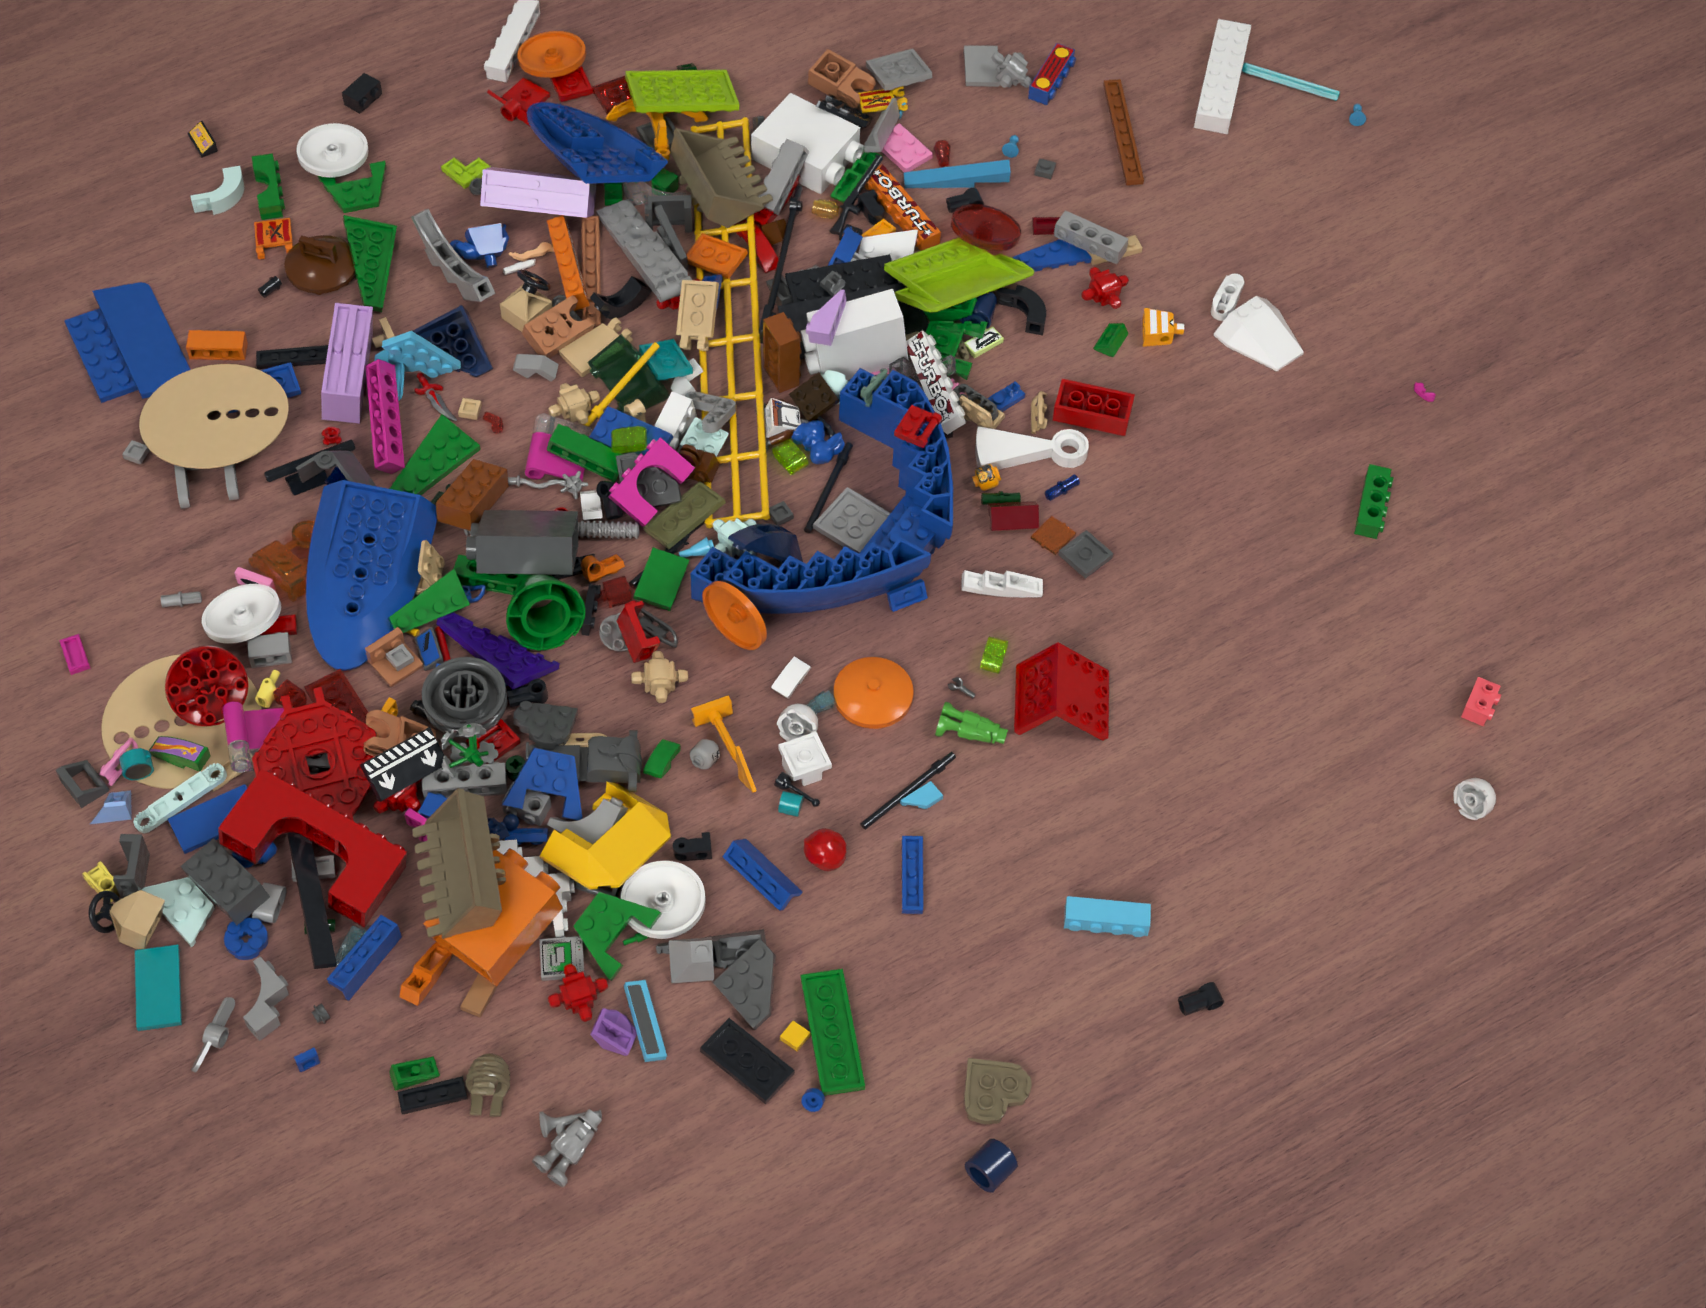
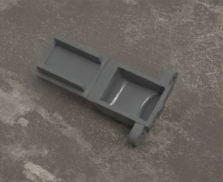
(605, 759)

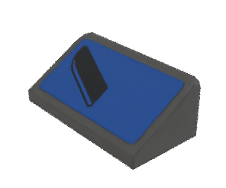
(428, 649)

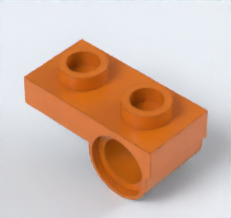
(607, 566)

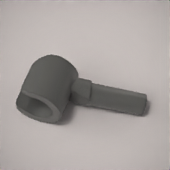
(959, 685)

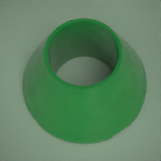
(551, 624)

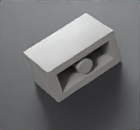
(269, 650)

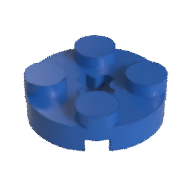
(250, 949)

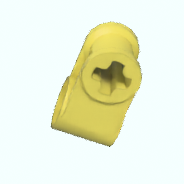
(100, 879)

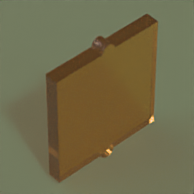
(1053, 535)

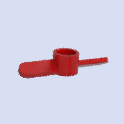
(511, 109)

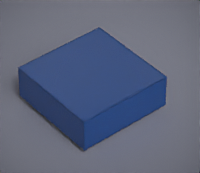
(307, 1060)

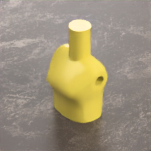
(265, 694)

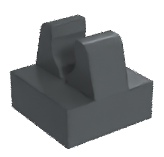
(832, 283)

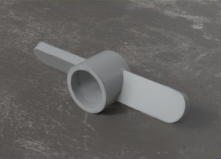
(215, 1032)

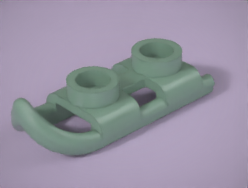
(875, 382)

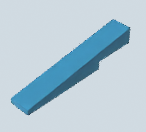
(959, 176)

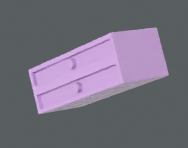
(537, 192)
(346, 362)

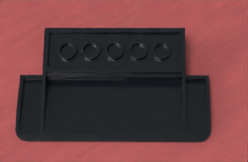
(861, 278)

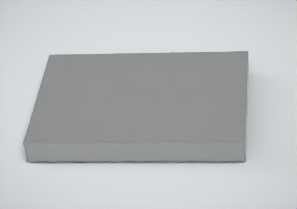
(979, 66)

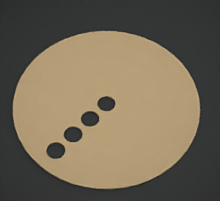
(177, 422)
(143, 702)

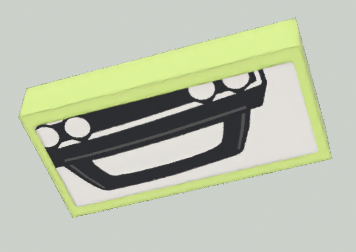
(978, 346)

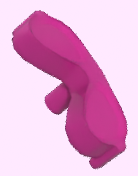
(1421, 391)

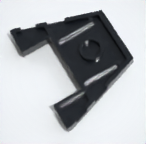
(843, 111)

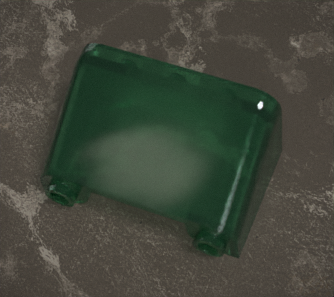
(615, 362)

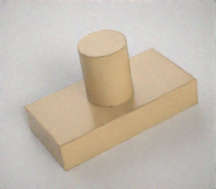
(388, 333)

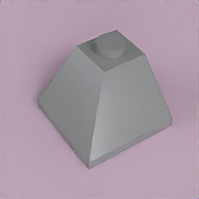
(691, 960)

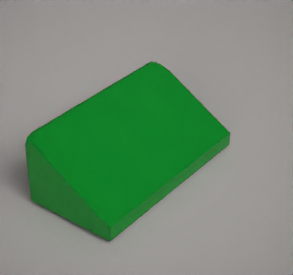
(1111, 339)

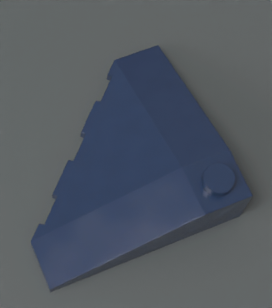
(459, 338)

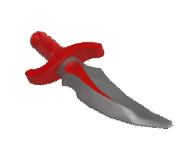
(436, 400)

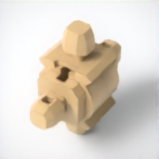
(574, 403)
(659, 676)

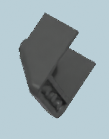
(326, 460)

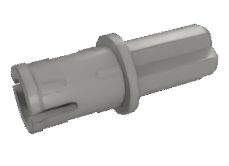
(180, 599)

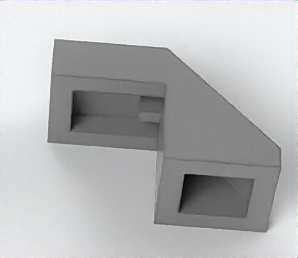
(530, 364)

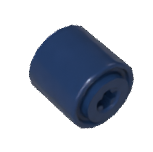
(983, 310)
(991, 1165)

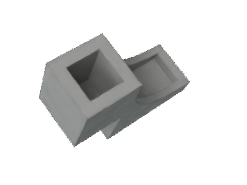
(264, 1016)

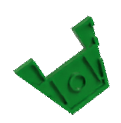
(359, 193)
(949, 337)
(603, 924)

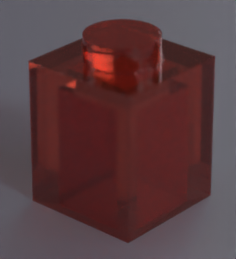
(616, 592)

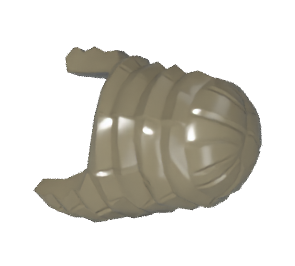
(482, 1079)

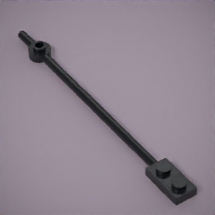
(795, 206)

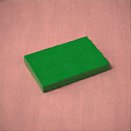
(661, 579)

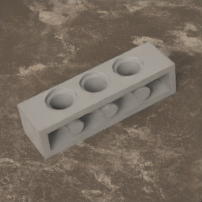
(1091, 237)
(494, 785)

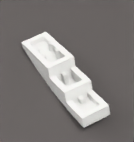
(1006, 585)

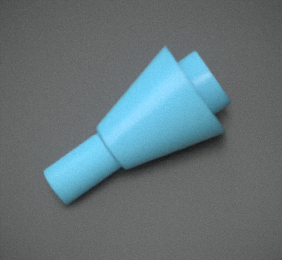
(699, 549)

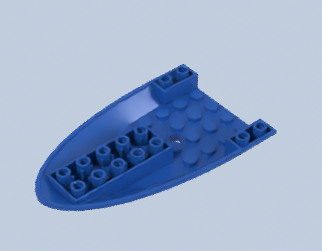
(593, 146)
(340, 554)

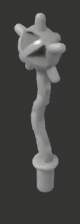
(572, 484)

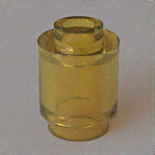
(825, 208)

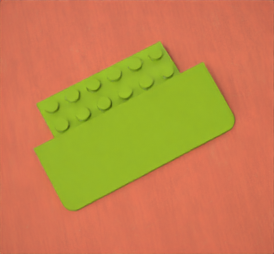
(953, 274)

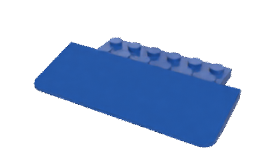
(126, 342)

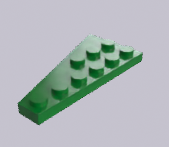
(436, 457)

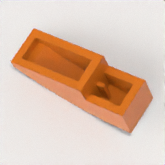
(425, 974)

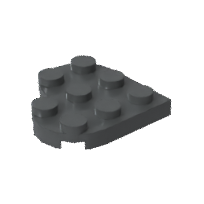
(545, 723)

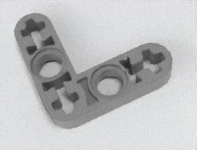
(719, 410)

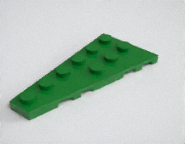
(371, 252)

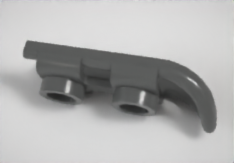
(660, 631)

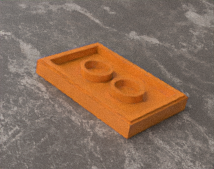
(716, 255)

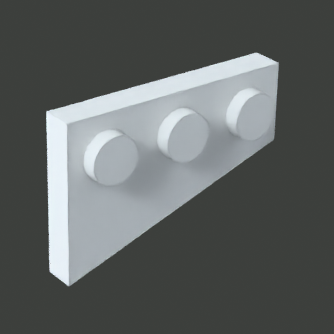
(896, 244)

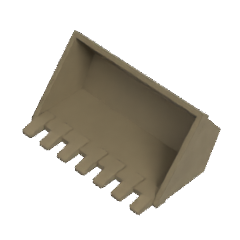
(717, 177)
(460, 866)

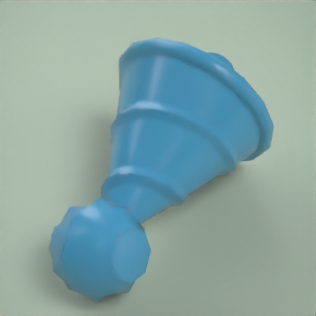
(1357, 118)
(1011, 149)

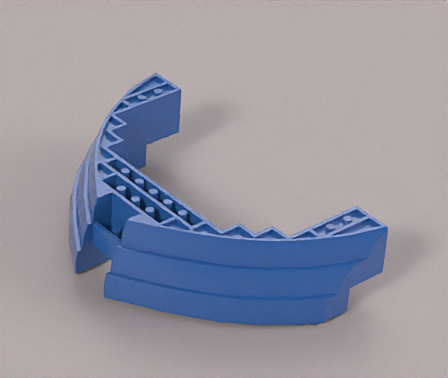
(896, 550)

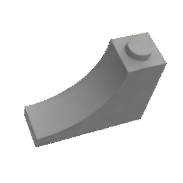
(596, 824)

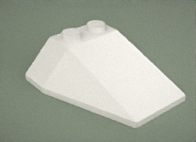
(1260, 334)

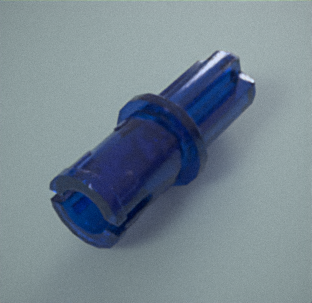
(1062, 487)

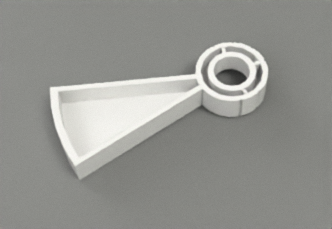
(1013, 449)

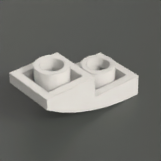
(790, 677)

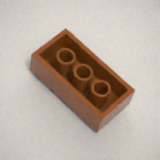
(781, 352)
(471, 494)

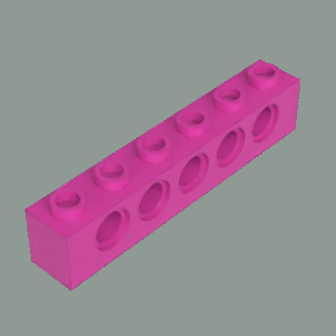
(384, 416)

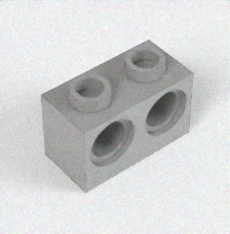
(532, 800)

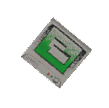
(559, 952)

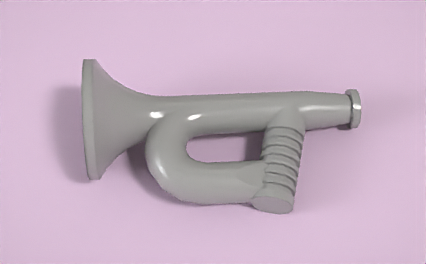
(549, 1123)

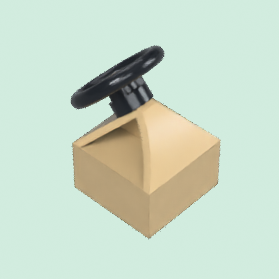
(526, 301)
(132, 916)

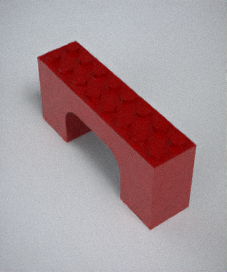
(278, 807)

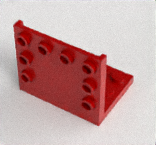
(1062, 686)

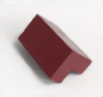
(1013, 515)

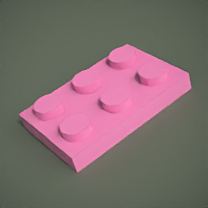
(905, 149)

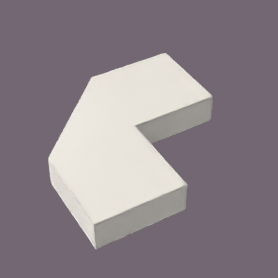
(681, 384)

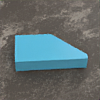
(923, 797)

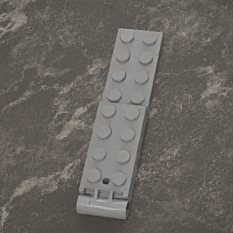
(644, 249)

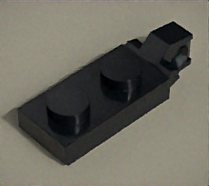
(591, 605)

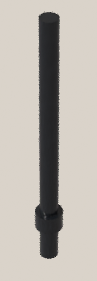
(841, 460)
(936, 768)

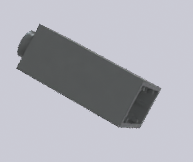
(524, 542)

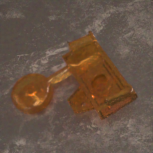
(282, 565)

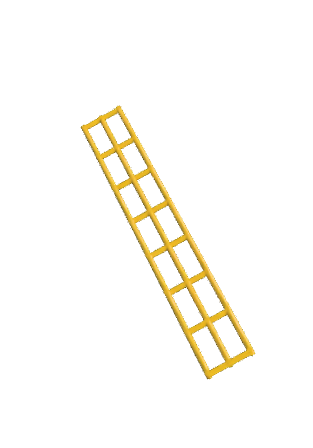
(727, 284)

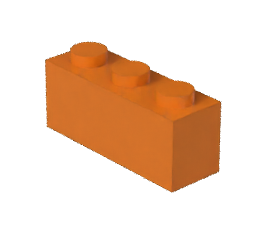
(216, 345)

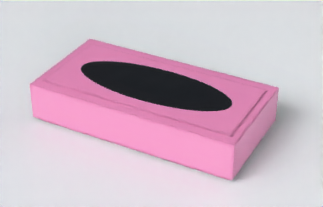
(247, 577)

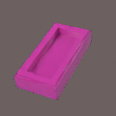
(74, 654)

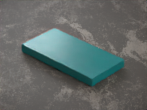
(158, 987)

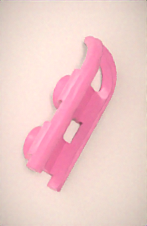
(108, 770)

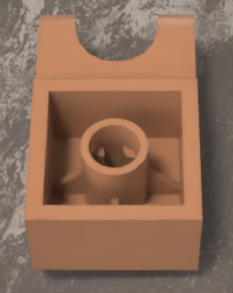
(839, 78)
(556, 328)
(390, 731)

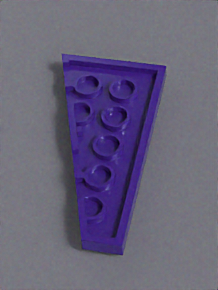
(507, 656)

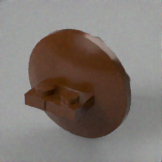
(319, 264)

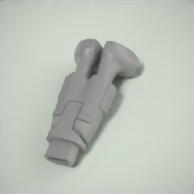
(571, 1145)

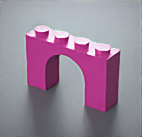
(626, 493)

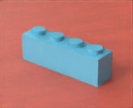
(1107, 916)

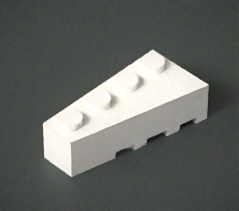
(676, 417)

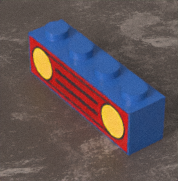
(1052, 74)

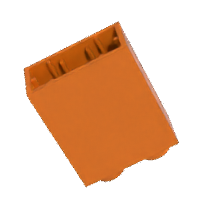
(527, 910)

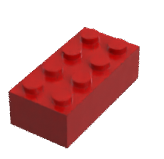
(1093, 407)

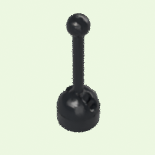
(784, 782)

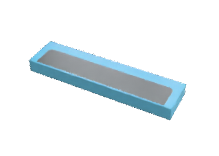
(645, 1021)

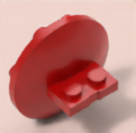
(203, 683)

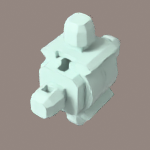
(727, 528)

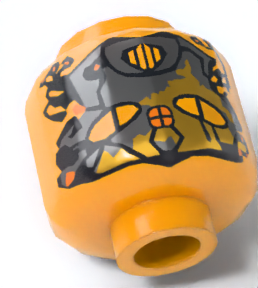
(986, 477)

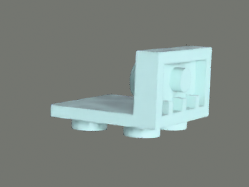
(704, 441)

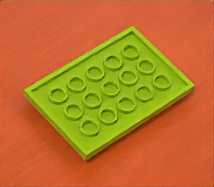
(681, 91)

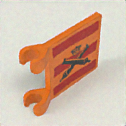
(273, 234)

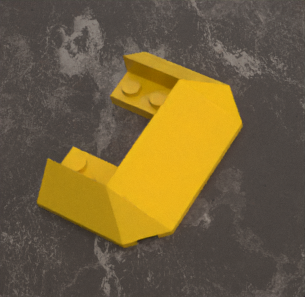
(618, 851)

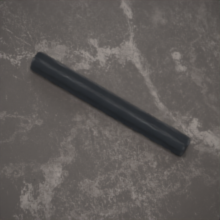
(290, 467)

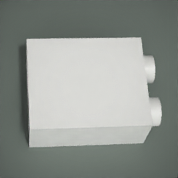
(827, 137)
(866, 338)

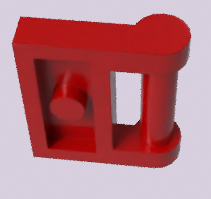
(912, 423)
(503, 740)

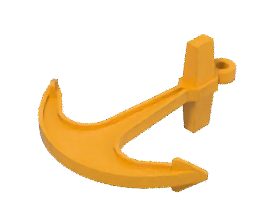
(658, 123)

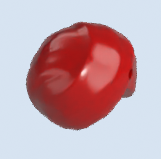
(825, 849)

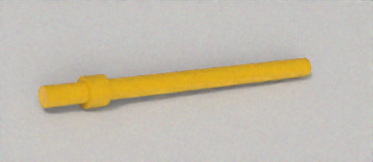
(597, 411)

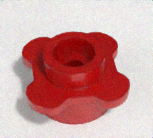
(331, 436)

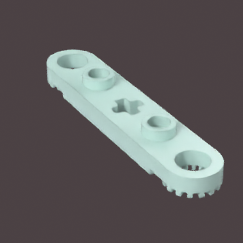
(189, 790)

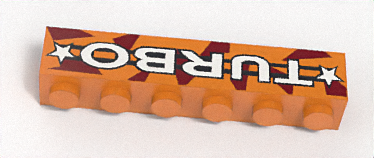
(903, 208)
(568, 261)

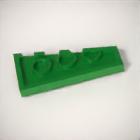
(436, 601)

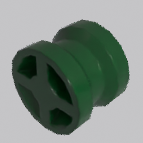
(516, 761)

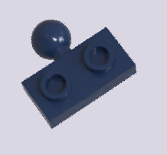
(509, 822)

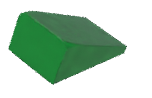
(413, 1072)

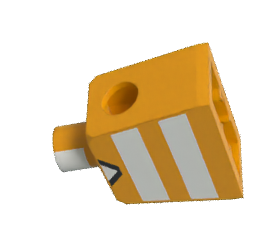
(1159, 327)

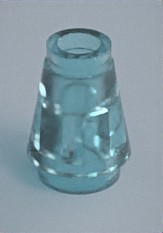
(822, 702)

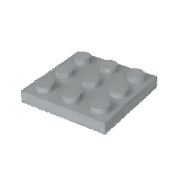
(899, 69)
(851, 520)

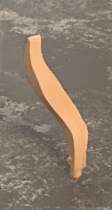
(541, 250)

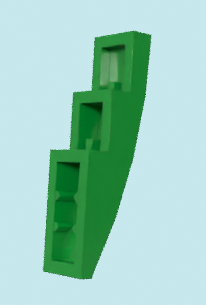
(852, 177)

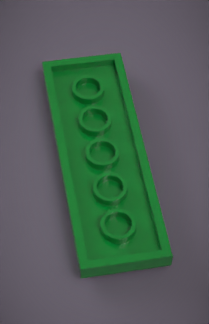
(832, 1032)

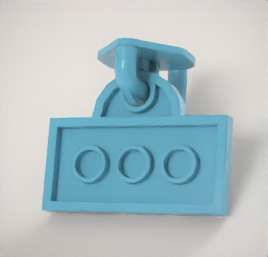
(413, 353)

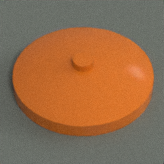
(551, 54)
(734, 615)
(873, 692)

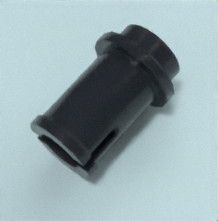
(273, 284)
(418, 708)

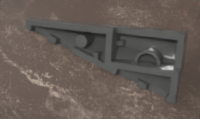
(727, 947)

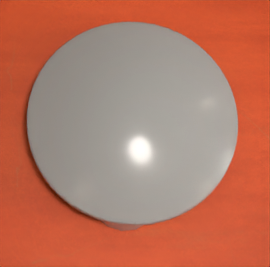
(611, 634)

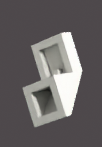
(590, 505)

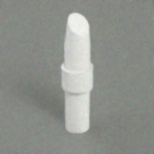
(519, 266)

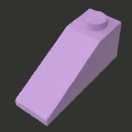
(826, 320)

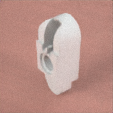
(1227, 296)

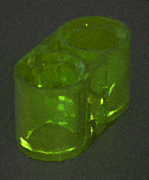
(629, 439)
(790, 456)
(994, 655)

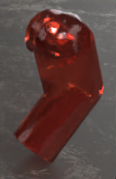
(496, 422)

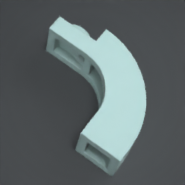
(225, 196)

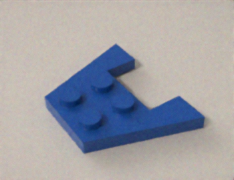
(549, 774)

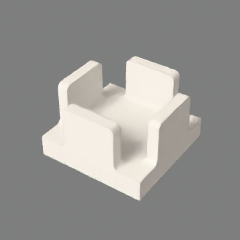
(805, 758)

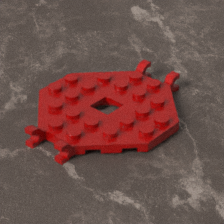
(315, 731)

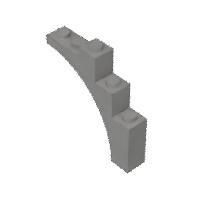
(440, 253)

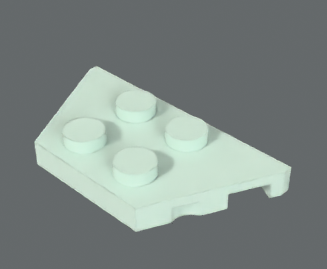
(184, 906)

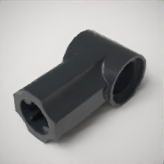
(970, 196)
(612, 510)
(528, 693)
(1205, 997)

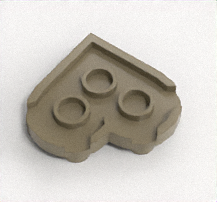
(993, 1088)

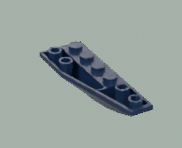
(767, 540)

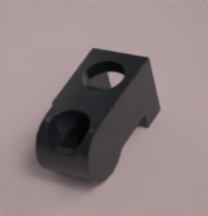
(870, 207)
(693, 849)

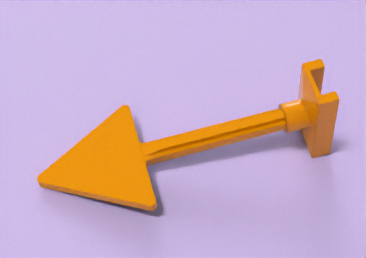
(714, 713)

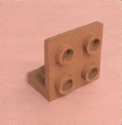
(377, 658)

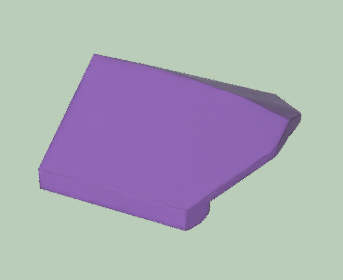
(614, 1031)

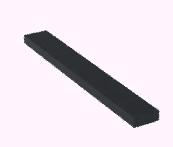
(312, 901)

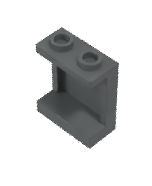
(676, 208)
(138, 860)

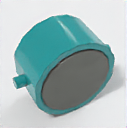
(136, 764)

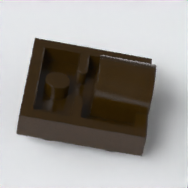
(814, 397)

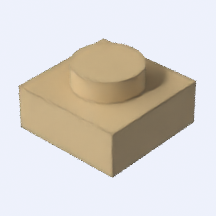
(469, 408)

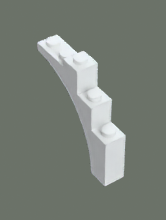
(534, 867)

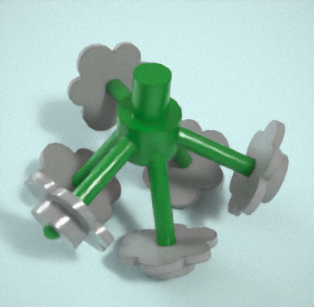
(471, 754)

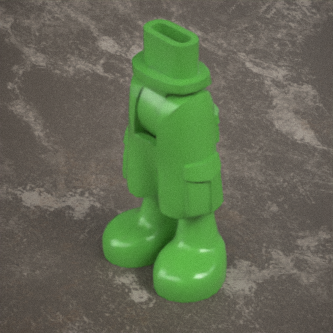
(971, 726)

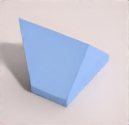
(116, 808)

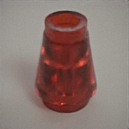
(942, 152)

